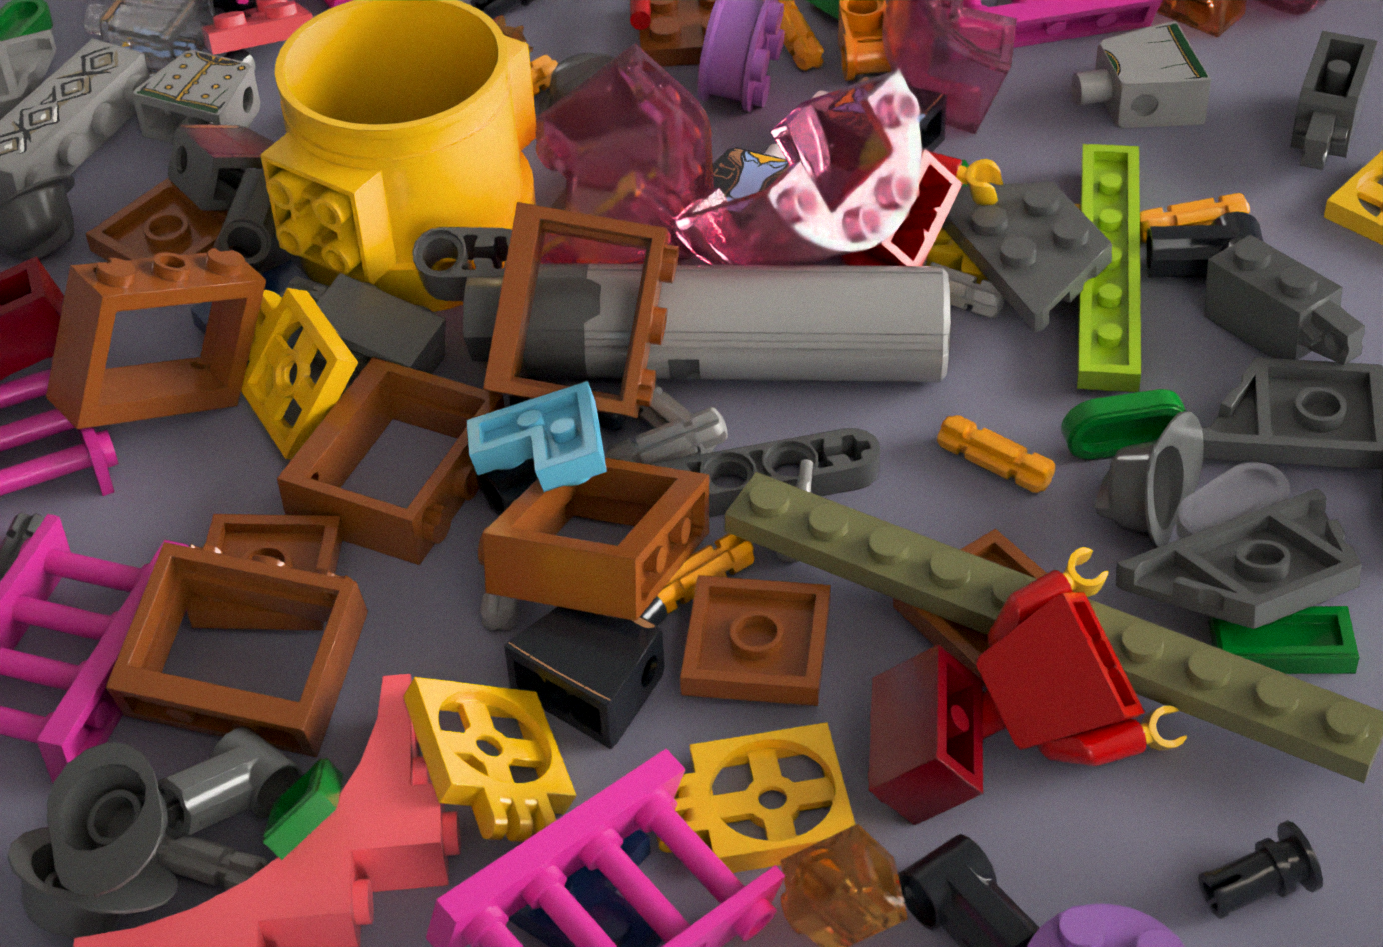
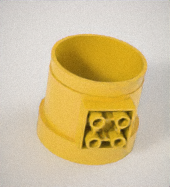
(393, 130)

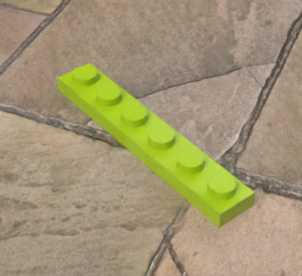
(1111, 301)

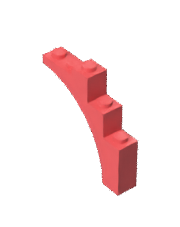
(378, 839)

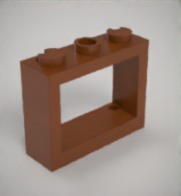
(96, 291)
(518, 293)
(350, 429)
(536, 565)
(216, 709)

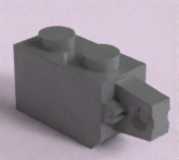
(1332, 97)
(1279, 304)
(377, 324)

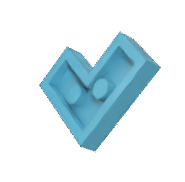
(553, 429)

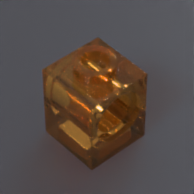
(842, 889)

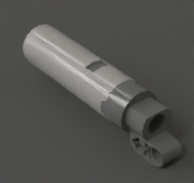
(719, 316)

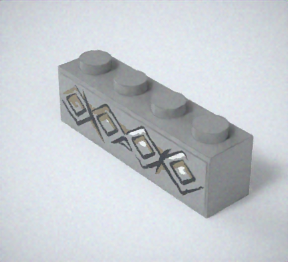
(69, 115)

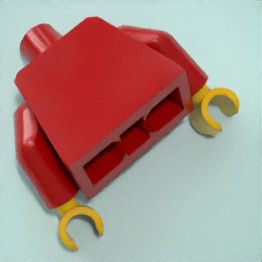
(936, 192)
(1059, 678)

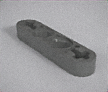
(831, 447)

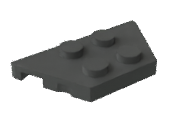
(1030, 245)
(1302, 415)
(1251, 565)

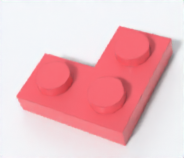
(263, 25)

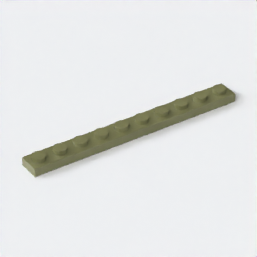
(972, 591)

